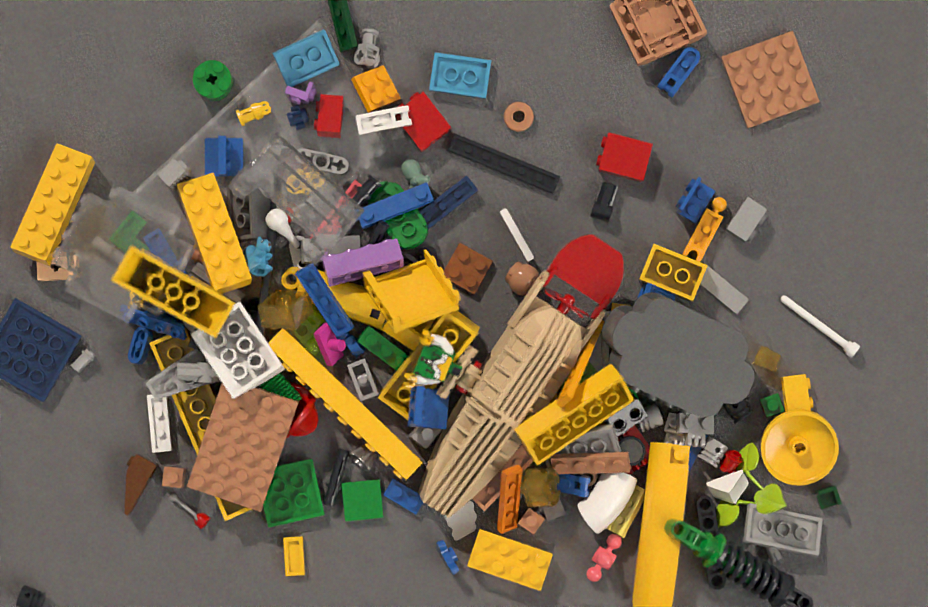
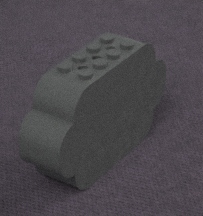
(678, 355)

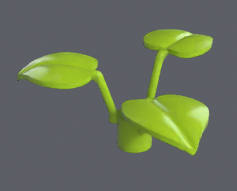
(766, 500)

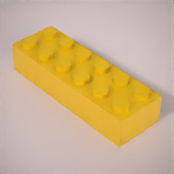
(52, 204)
(214, 233)
(458, 332)
(590, 405)

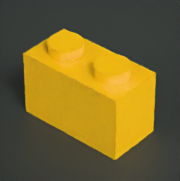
(796, 392)

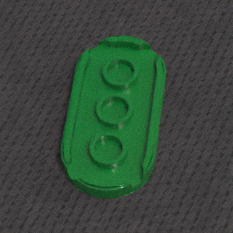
(407, 228)

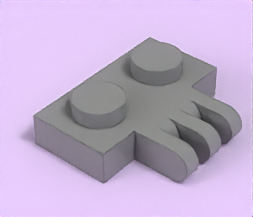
(694, 428)

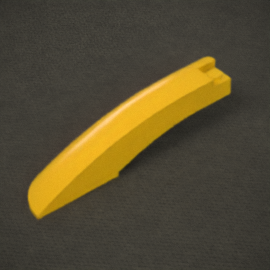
(662, 501)

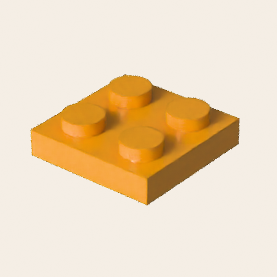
(375, 88)

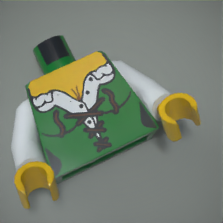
(434, 362)

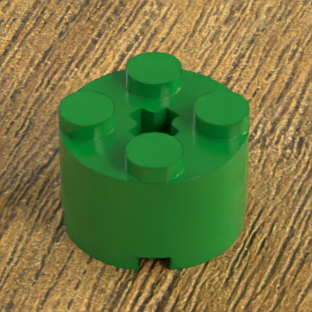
(203, 75)

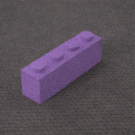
(351, 263)

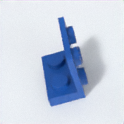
(695, 201)
(427, 408)

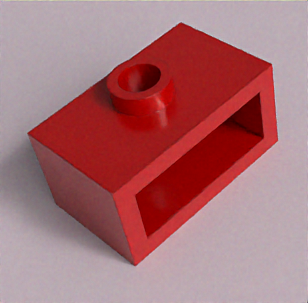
(329, 116)

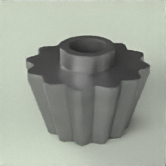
(363, 458)

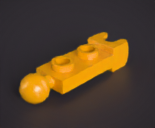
(706, 229)

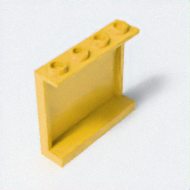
(412, 293)

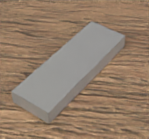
(723, 290)

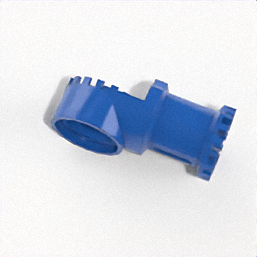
(352, 344)

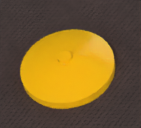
(799, 447)

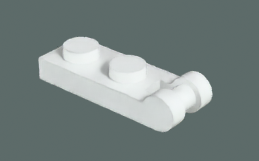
(383, 120)

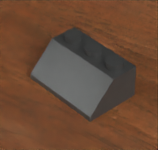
(249, 215)

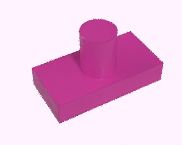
(329, 345)

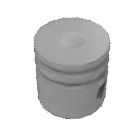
(653, 420)
(712, 451)

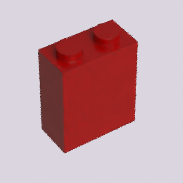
(427, 122)
(624, 157)

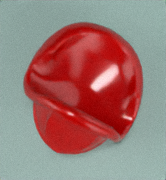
(306, 414)

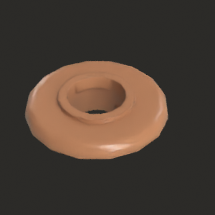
(518, 126)

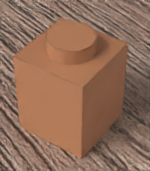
(174, 477)
(531, 520)

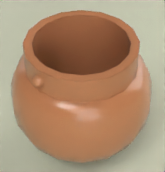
(521, 278)

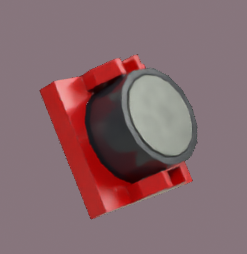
(636, 446)

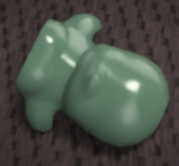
(412, 173)

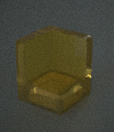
(767, 359)

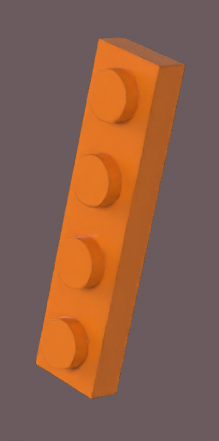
(509, 499)

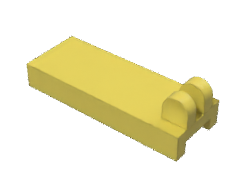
(625, 518)

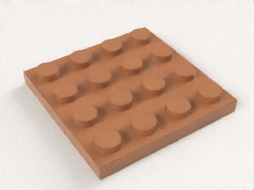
(770, 79)

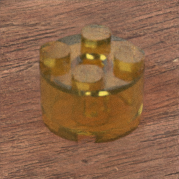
(540, 487)

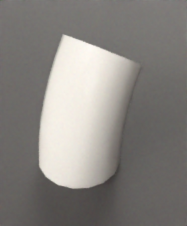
(607, 500)

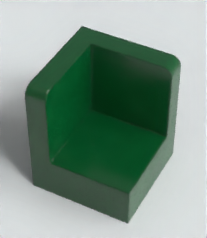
(828, 497)

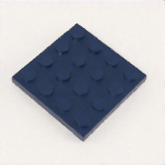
(34, 349)

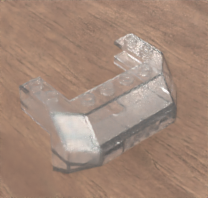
(301, 193)

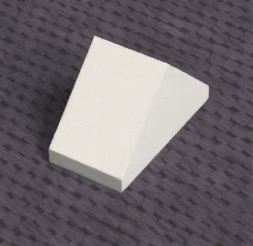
(729, 487)

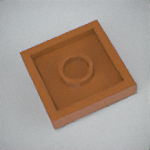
(467, 268)

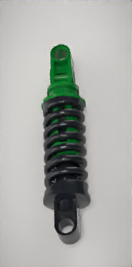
(739, 565)

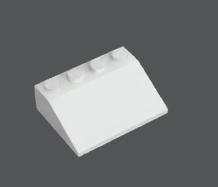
(239, 353)

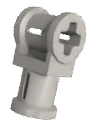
(368, 50)

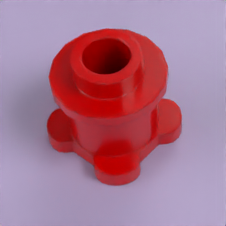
(731, 461)

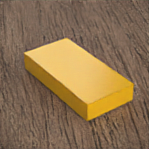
(294, 556)

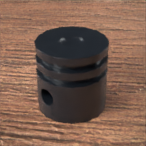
(738, 412)
(30, 597)

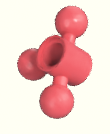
(604, 557)

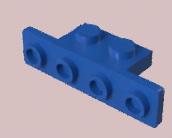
(165, 323)

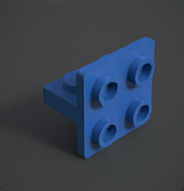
(223, 156)

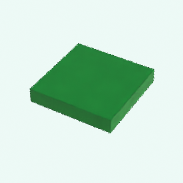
(362, 500)

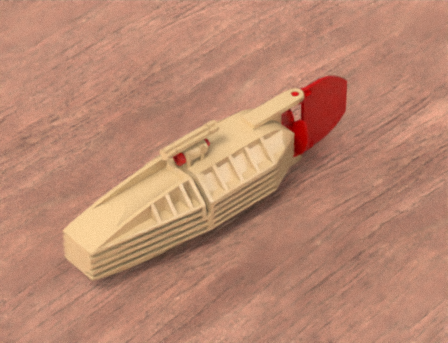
(517, 375)

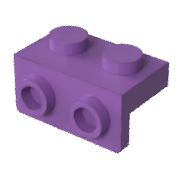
(297, 96)

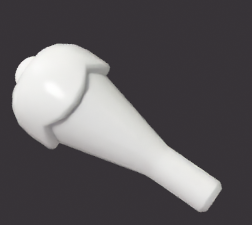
(278, 221)

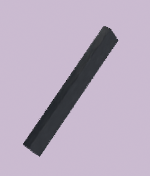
(503, 163)

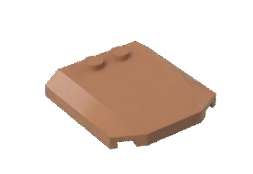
(657, 26)

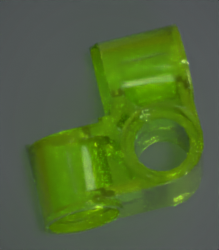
(311, 324)

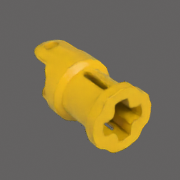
(255, 111)

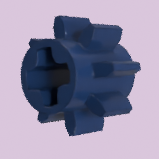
(297, 117)

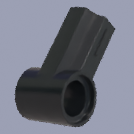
(603, 206)

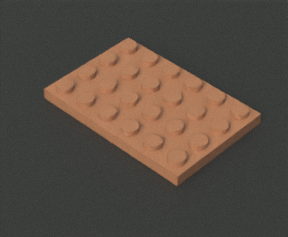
(242, 446)

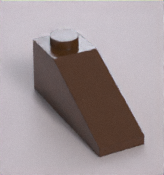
(137, 479)

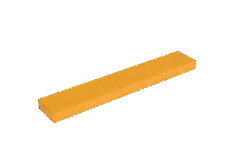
(578, 369)

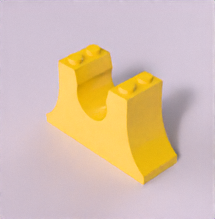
(173, 290)

